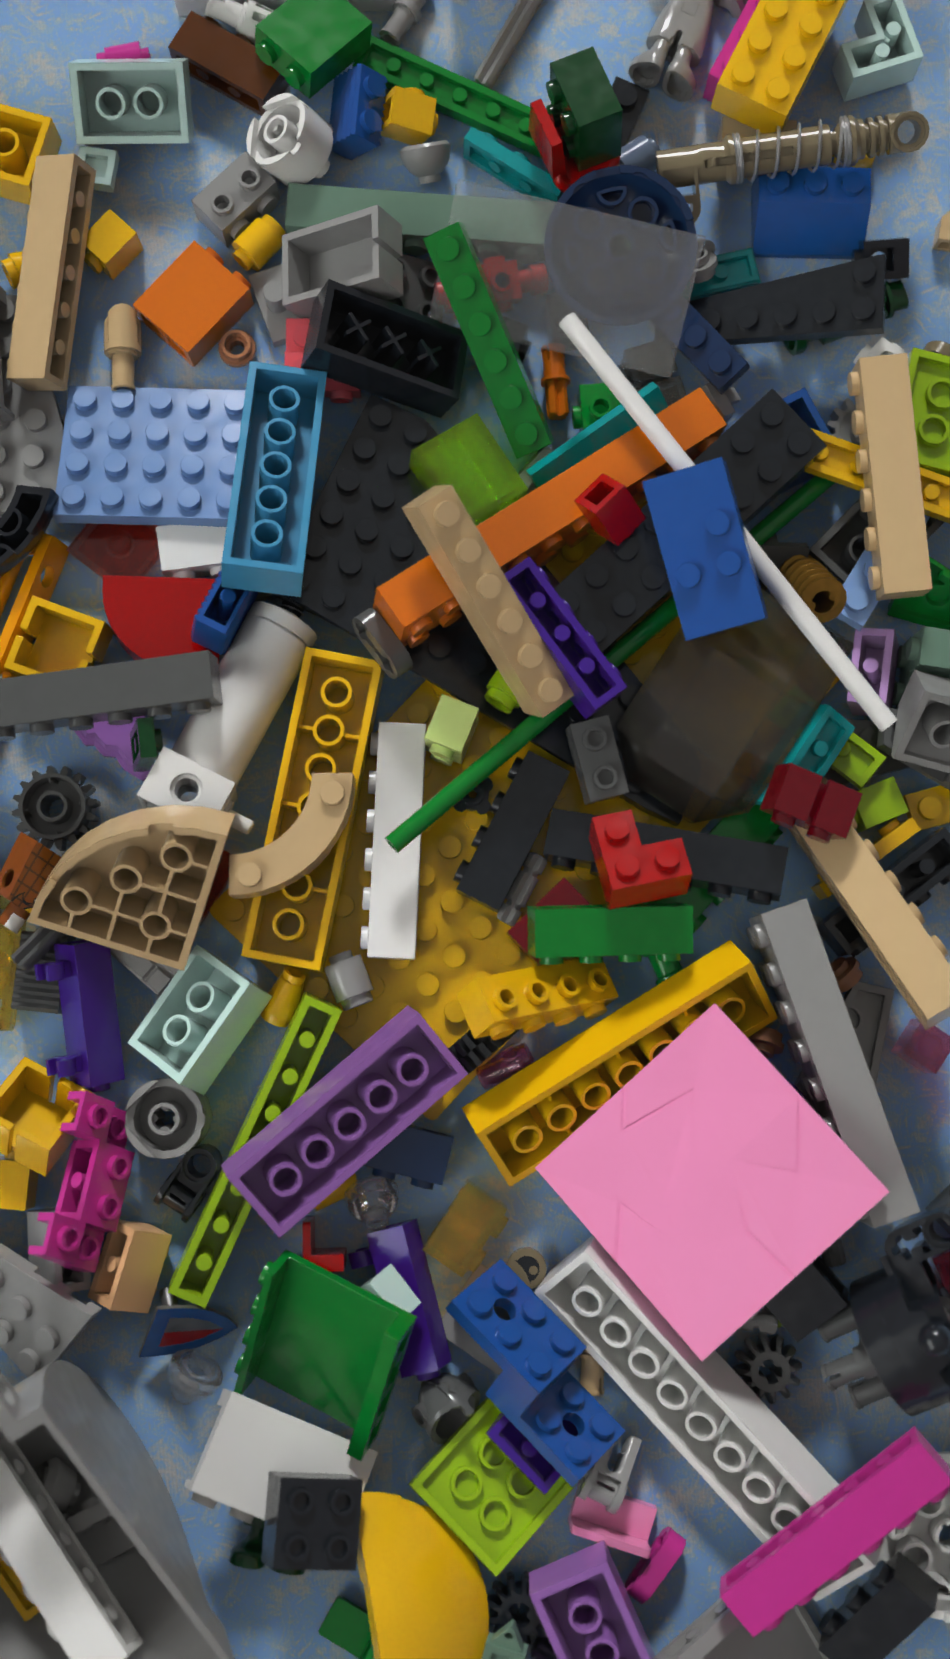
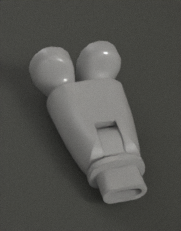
(677, 38)

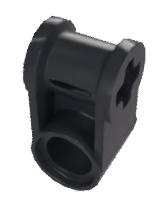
(186, 1186)

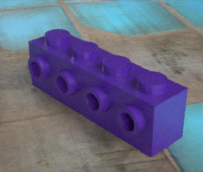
(571, 646)

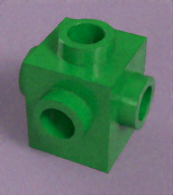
(592, 404)

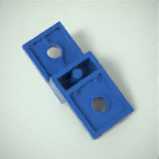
(535, 1379)

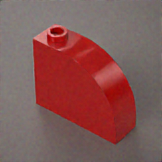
(154, 613)

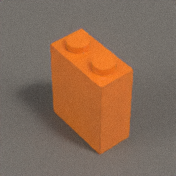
(194, 302)

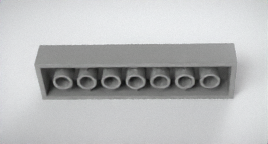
(829, 1049)

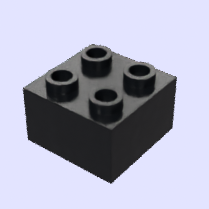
(312, 1521)

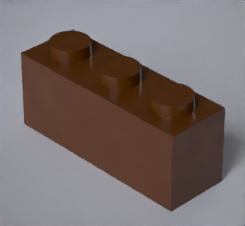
(226, 62)

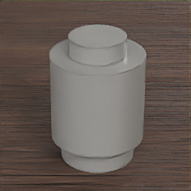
(349, 980)

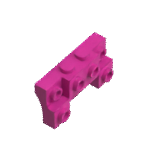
(91, 1185)

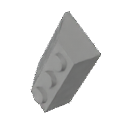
(924, 722)

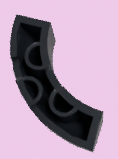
(24, 523)

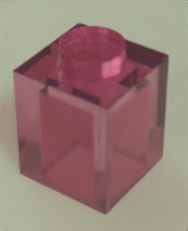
(923, 1047)

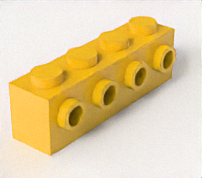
(536, 996)

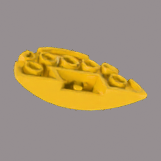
(418, 1583)

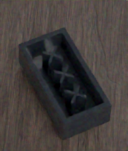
(385, 349)

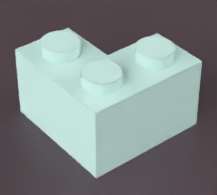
(882, 55)

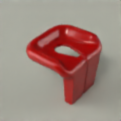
(550, 147)

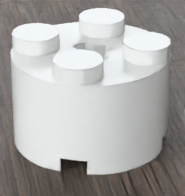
(290, 140)

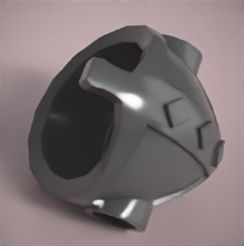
(445, 1404)

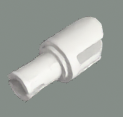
(240, 16)

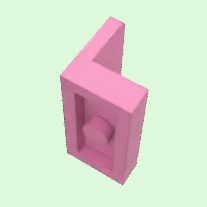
(625, 1530)

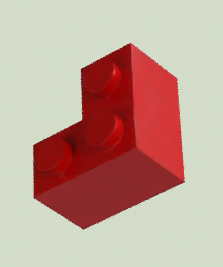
(636, 871)

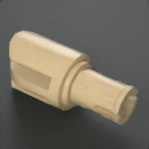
(122, 344)

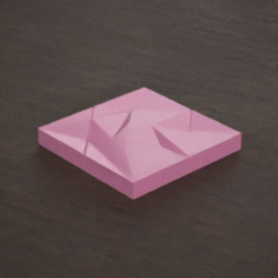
(711, 1181)

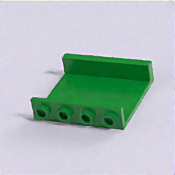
(325, 1345)

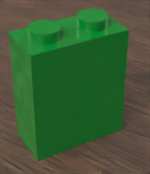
(312, 41)

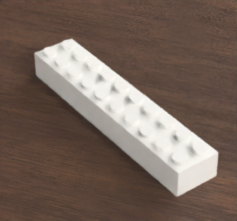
(692, 1402)

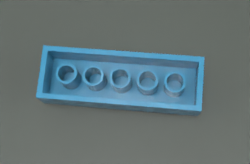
(273, 480)

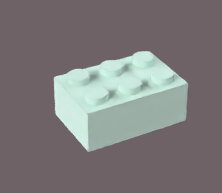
(131, 101)
(199, 1020)

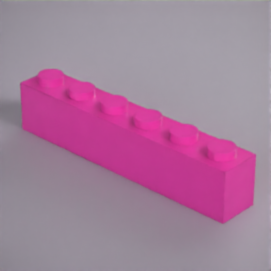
(835, 1532)

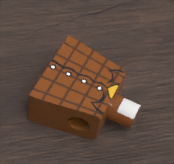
(23, 879)

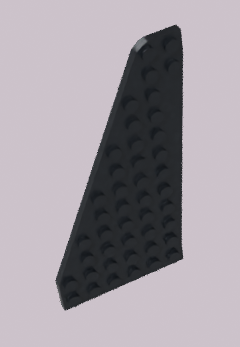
(366, 539)

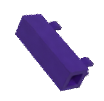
(87, 1014)
(403, 1248)

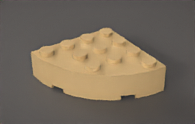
(138, 882)

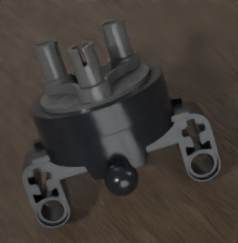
(900, 1325)

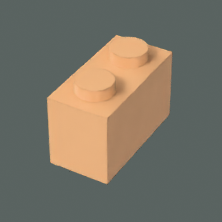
(130, 1267)

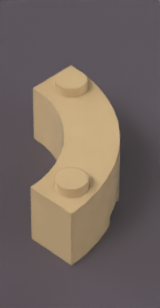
(302, 845)

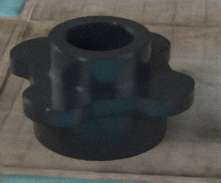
(480, 802)

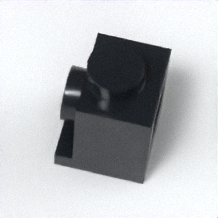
(895, 251)

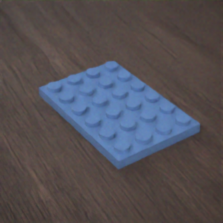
(148, 456)

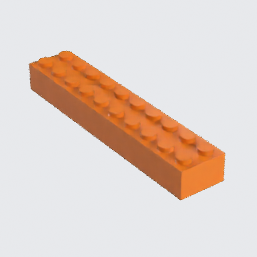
(547, 517)

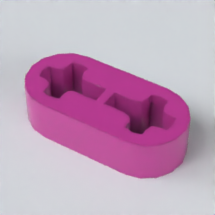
(651, 1572)

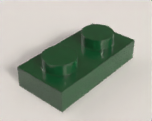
(145, 744)

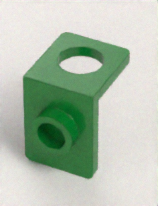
(348, 1628)

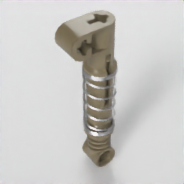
(786, 151)

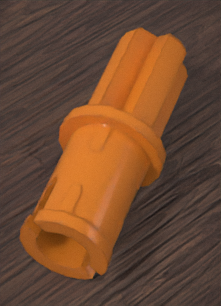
(555, 384)

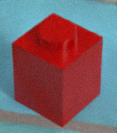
(610, 509)

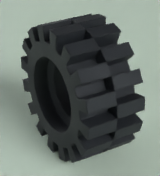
(473, 1052)

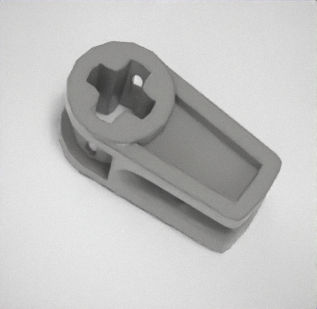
(608, 1486)

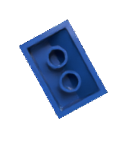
(810, 213)

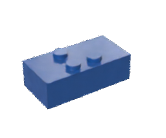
(705, 549)

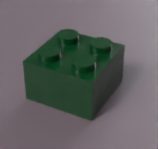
(585, 109)

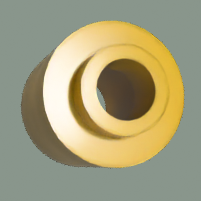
(258, 243)

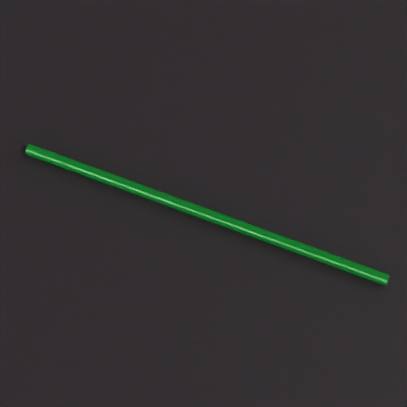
(616, 655)

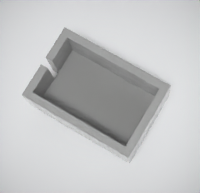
(349, 249)

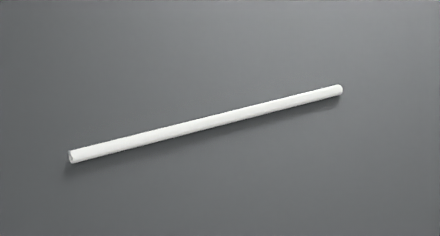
(765, 568)

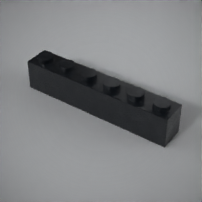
(716, 861)

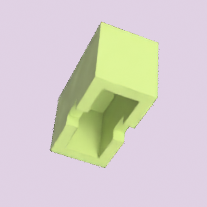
(451, 730)

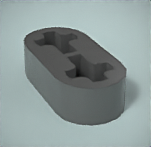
(382, 643)

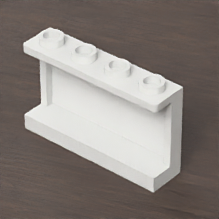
(258, 1440)

